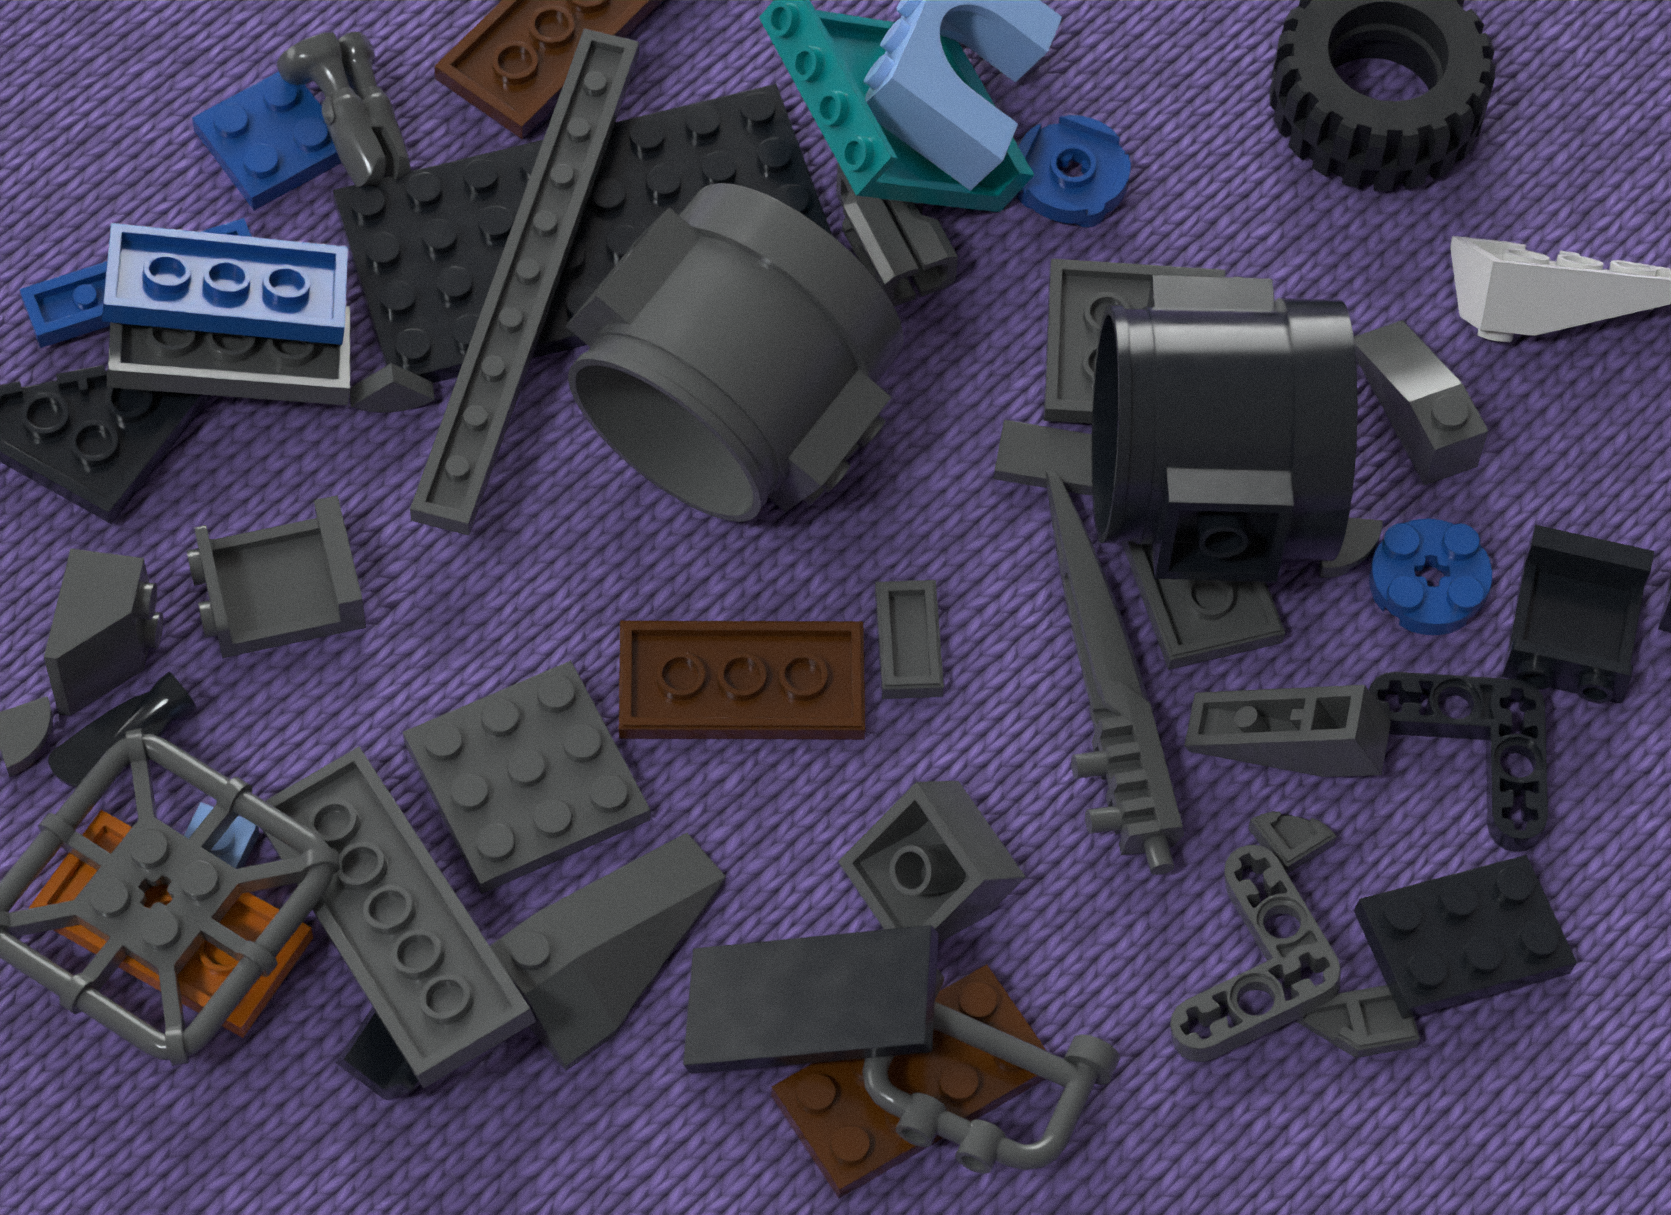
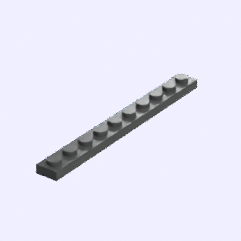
(524, 284)

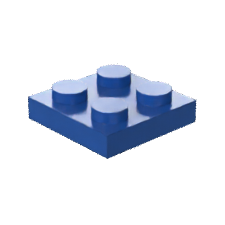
(268, 139)

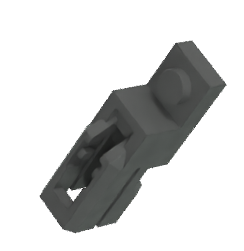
(897, 243)

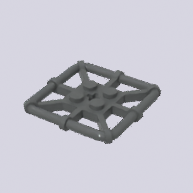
(168, 934)

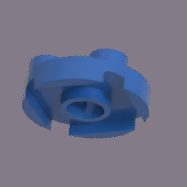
(1080, 198)
(1439, 545)

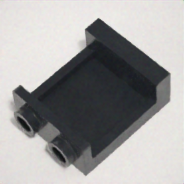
(1577, 614)

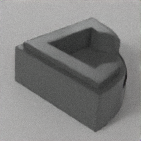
(391, 391)
(1358, 544)
(24, 733)
(1291, 837)

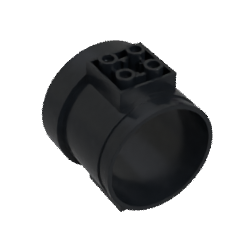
(1224, 428)

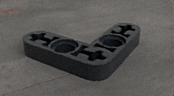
(1488, 722)

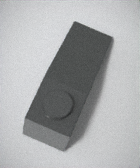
(1422, 402)
(1293, 729)

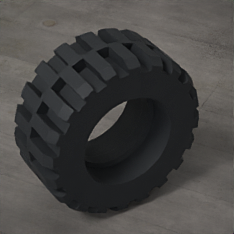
(1372, 137)

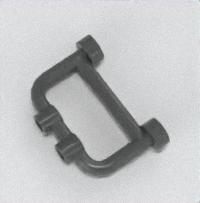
(980, 1142)

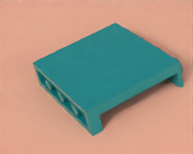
(828, 63)

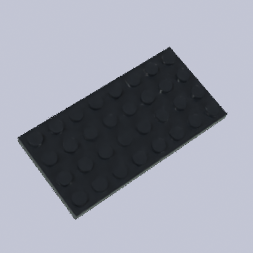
(438, 233)

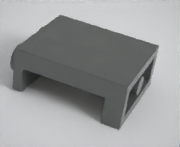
(278, 583)

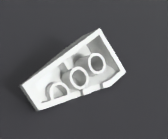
(1526, 293)

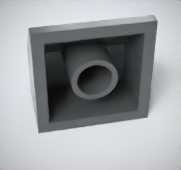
(100, 627)
(932, 862)

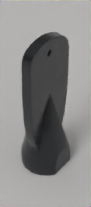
(148, 711)

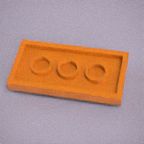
(209, 964)

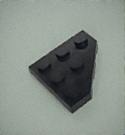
(91, 438)

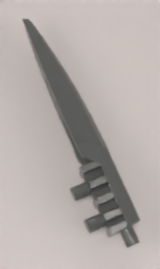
(1123, 722)

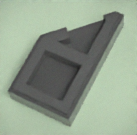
(1363, 1023)

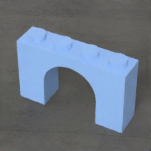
(925, 100)

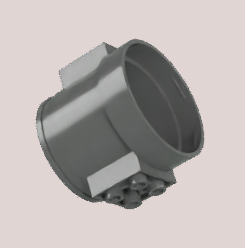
(736, 355)

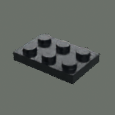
(1464, 936)

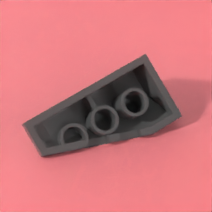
(604, 944)

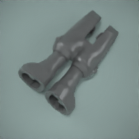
(353, 107)

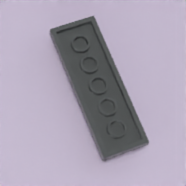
(402, 923)

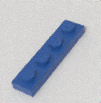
(74, 301)

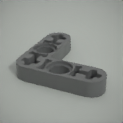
(1284, 960)

